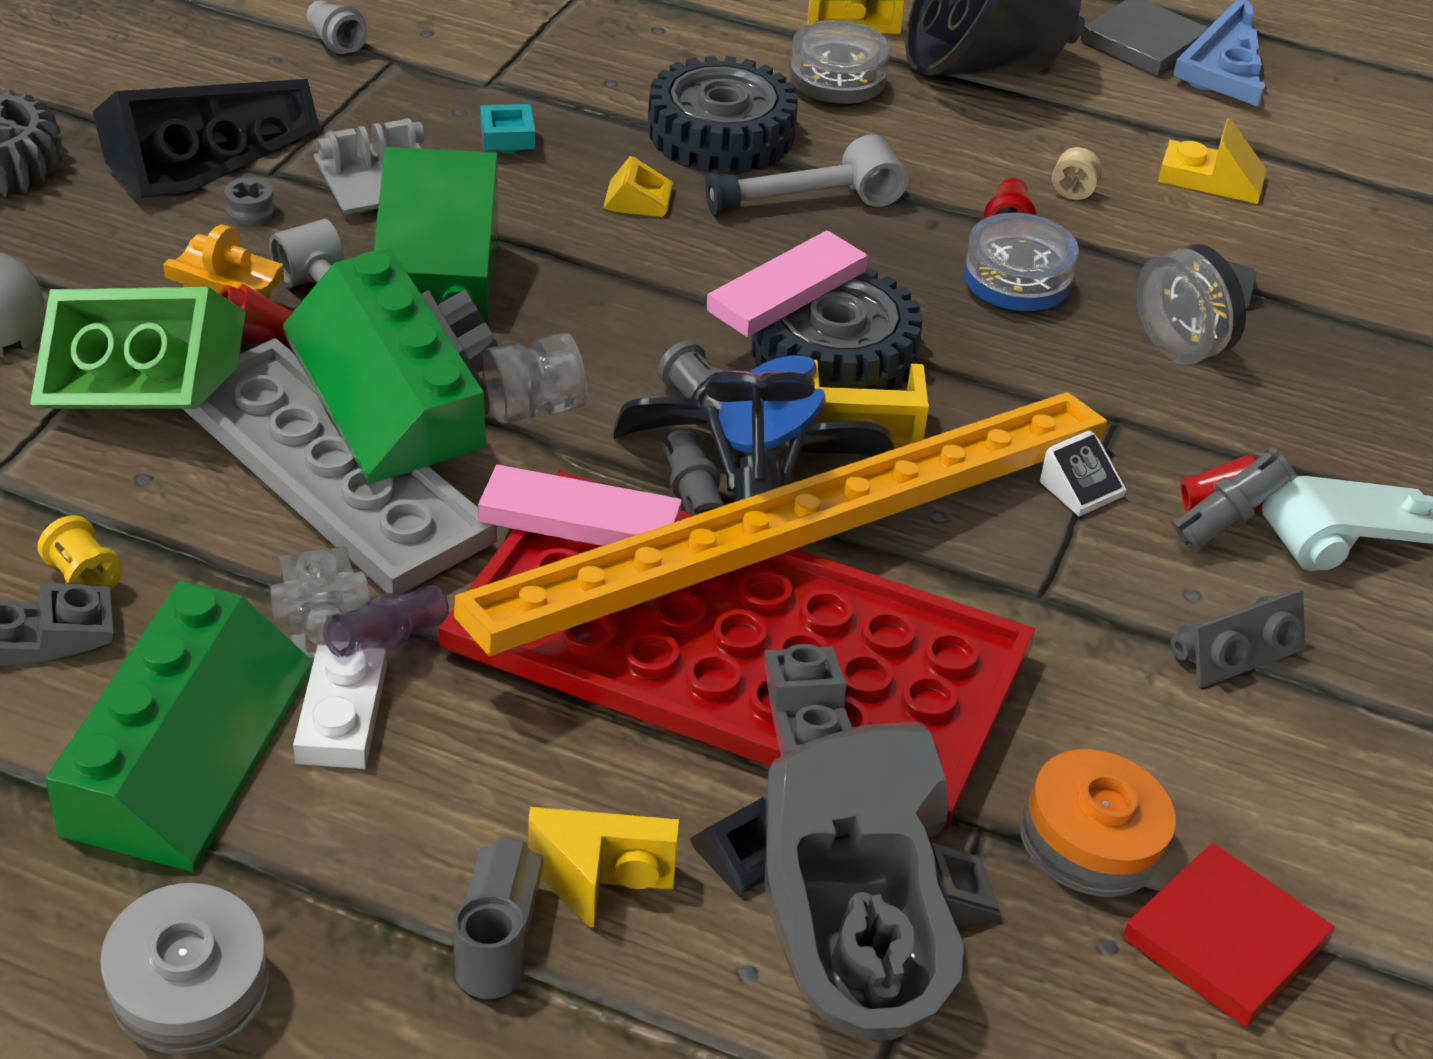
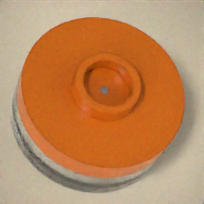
(1097, 822)

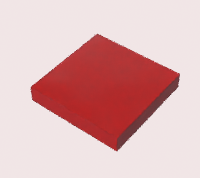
(1228, 933)

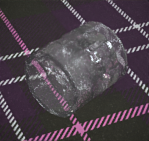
(537, 377)

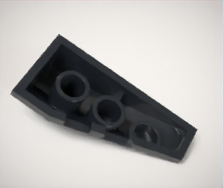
(196, 134)

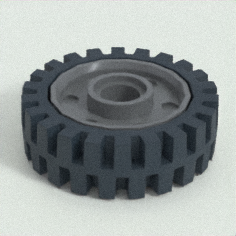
(722, 114)
(858, 334)

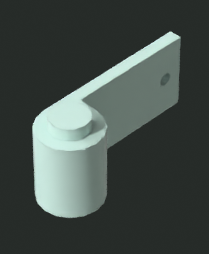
(1326, 516)

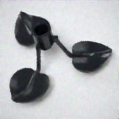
(759, 471)

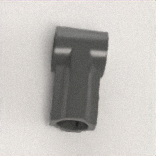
(496, 919)

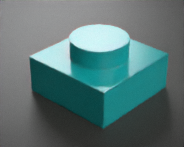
(507, 127)

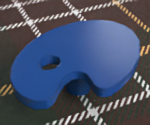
(781, 419)

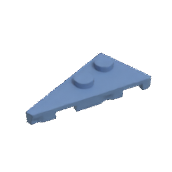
(1226, 57)

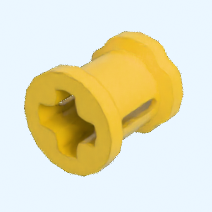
(80, 553)

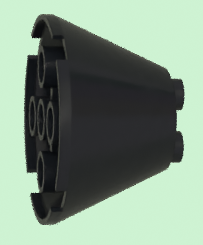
(990, 35)

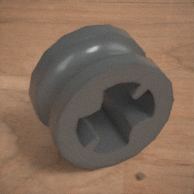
(249, 201)

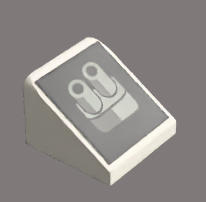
(1081, 474)

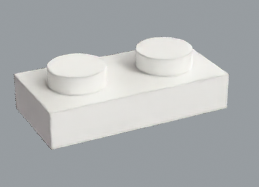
(340, 708)

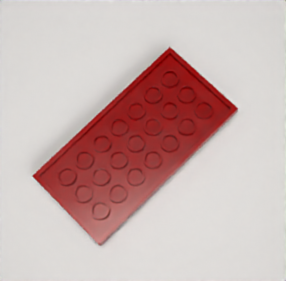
(700, 652)

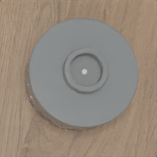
(185, 968)

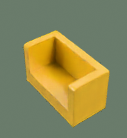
(898, 411)

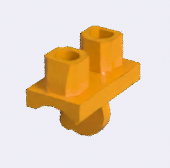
(221, 261)

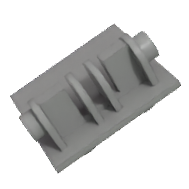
(355, 166)

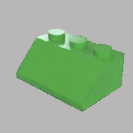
(135, 348)

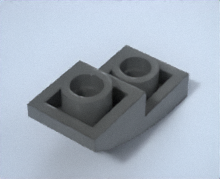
(60, 625)
(805, 694)

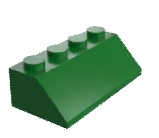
(386, 368)
(177, 729)

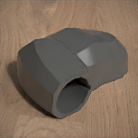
(859, 878)

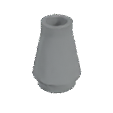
(339, 26)

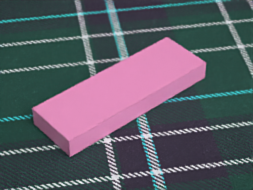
(786, 283)
(572, 507)

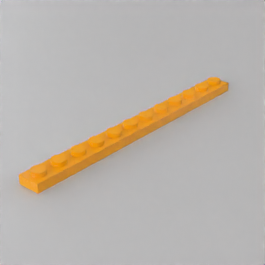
(765, 525)

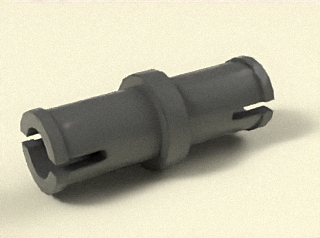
(692, 475)
(1234, 499)

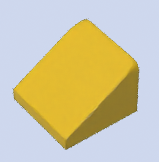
(638, 190)

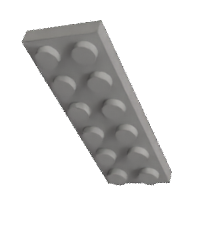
(283, 433)

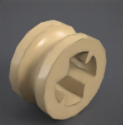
(1073, 188)

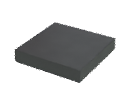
(1142, 35)

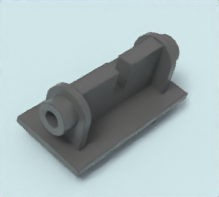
(1243, 638)

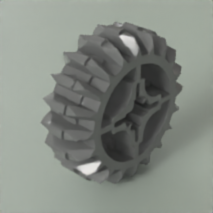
(28, 143)

